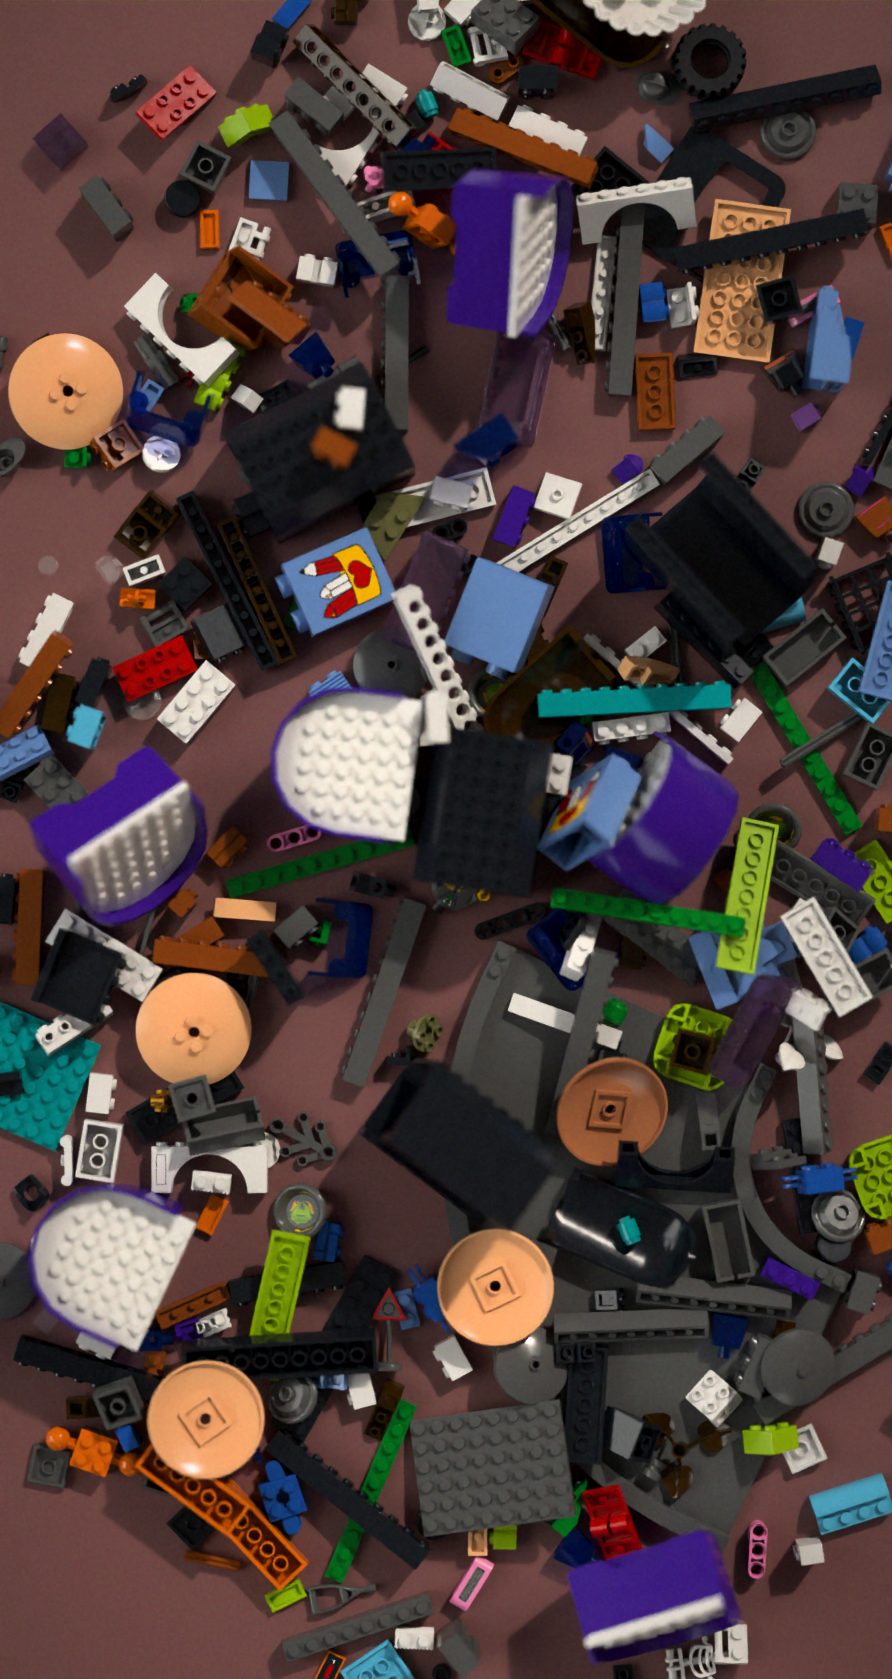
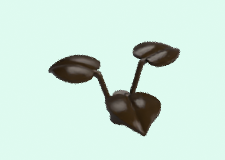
(676, 1477)

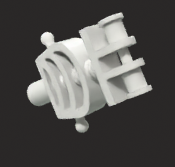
(690, 1661)

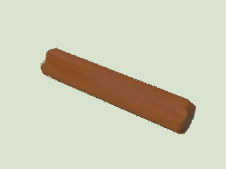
(212, 1560)

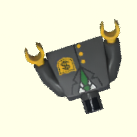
(455, 897)

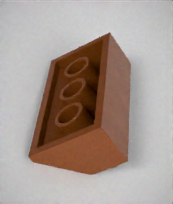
(271, 312)

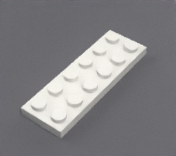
(481, 497)
(826, 956)
(139, 973)

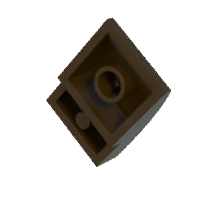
(147, 524)

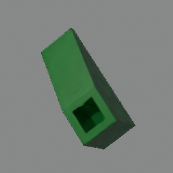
(565, 1525)

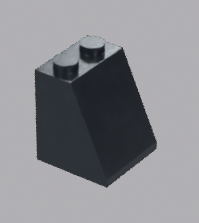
(630, 1435)

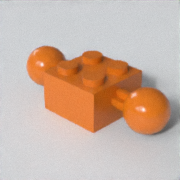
(424, 221)
(93, 1451)

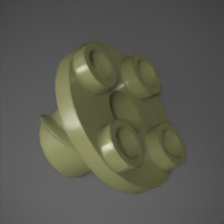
(425, 1032)

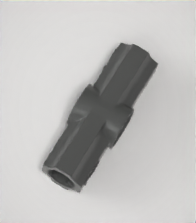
(156, 361)

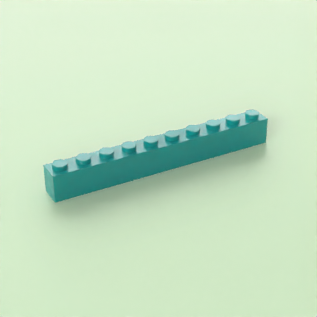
(634, 700)

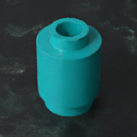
(426, 104)
(629, 1230)

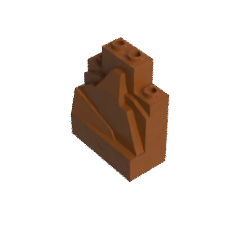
(225, 318)

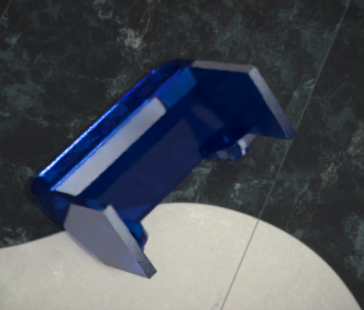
(353, 264)
(184, 433)
(487, 442)
(621, 566)
(358, 940)
(546, 942)

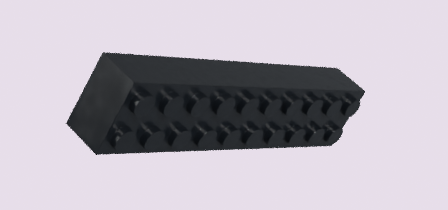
(290, 1353)

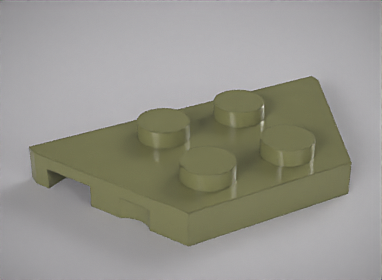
(390, 519)

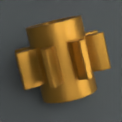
(161, 1100)

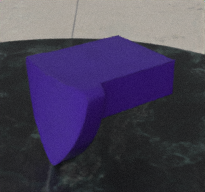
(628, 468)
(860, 479)
(187, 1330)

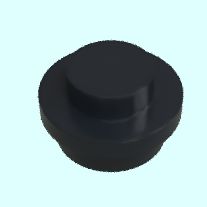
(441, 1671)

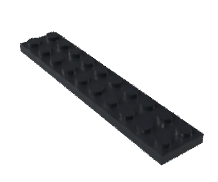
(352, 1311)

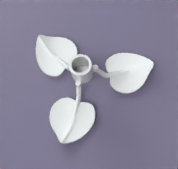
(793, 1060)

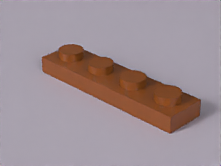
(193, 1304)

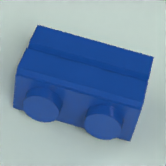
(327, 1241)

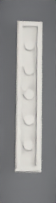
(602, 289)
(559, 1018)

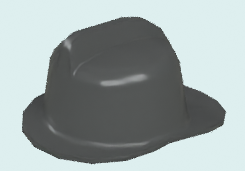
(658, 88)
(10, 455)

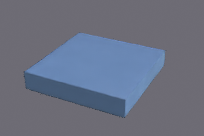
(268, 180)

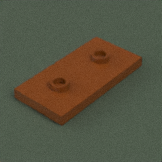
(655, 391)

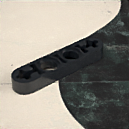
(511, 924)

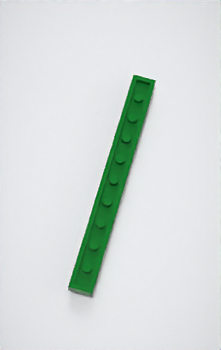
(798, 736)
(312, 865)
(648, 912)
(372, 1486)

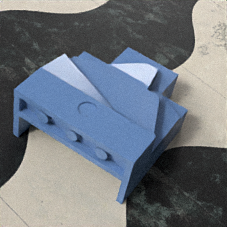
(828, 346)
(729, 986)

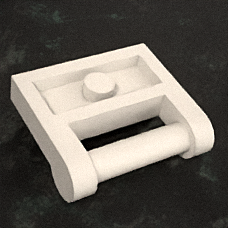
(495, 51)
(736, 1646)

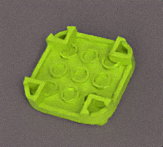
(695, 1019)
(874, 1176)

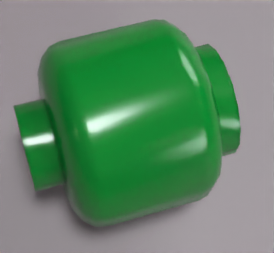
(614, 1012)

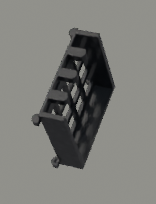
(842, 608)

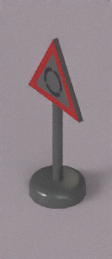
(389, 1310)

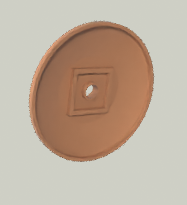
(637, 1112)

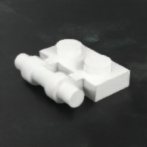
(245, 234)

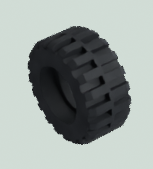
(718, 38)

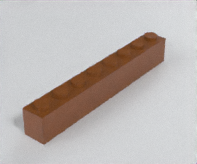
(523, 148)

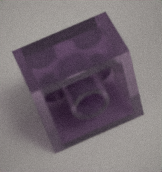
(60, 142)

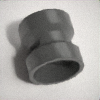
(654, 1470)

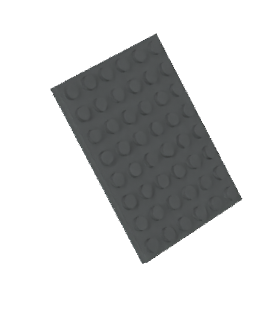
(492, 1468)

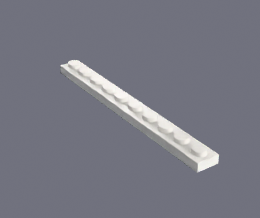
(581, 521)
(679, 716)

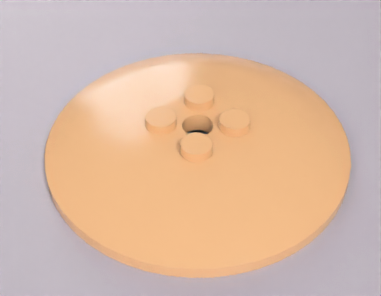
(38, 396)
(186, 1003)
(495, 1315)
(233, 1426)

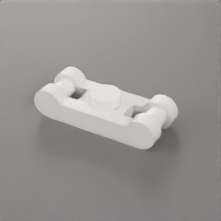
(67, 1160)

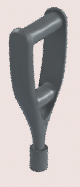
(343, 1594)

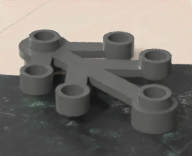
(307, 1140)

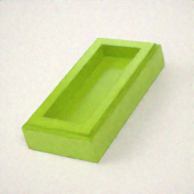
(289, 1594)

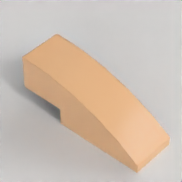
(647, 670)
(244, 909)

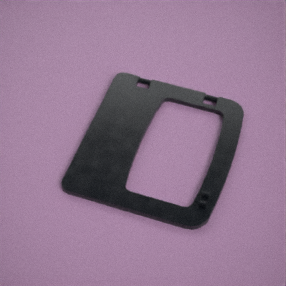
(700, 158)

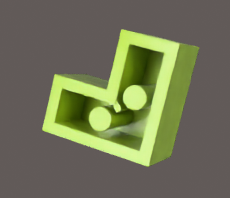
(245, 124)
(770, 1439)

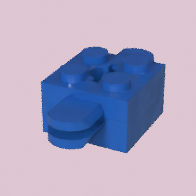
(819, 1179)
(427, 1293)
(283, 1496)

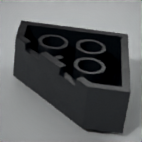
(611, 175)

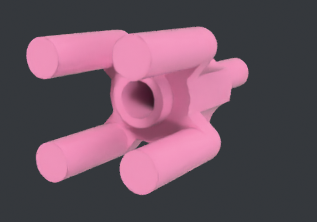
(374, 177)

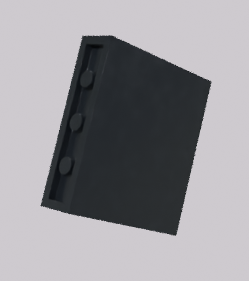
(276, 967)
(79, 977)

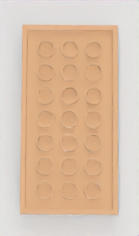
(730, 308)

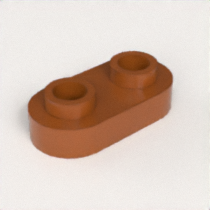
(506, 69)

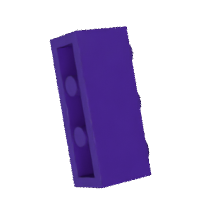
(514, 517)
(843, 864)
(789, 1277)

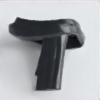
(43, 1197)

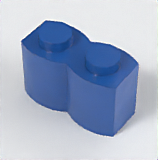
(652, 302)
(867, 944)
(129, 1436)

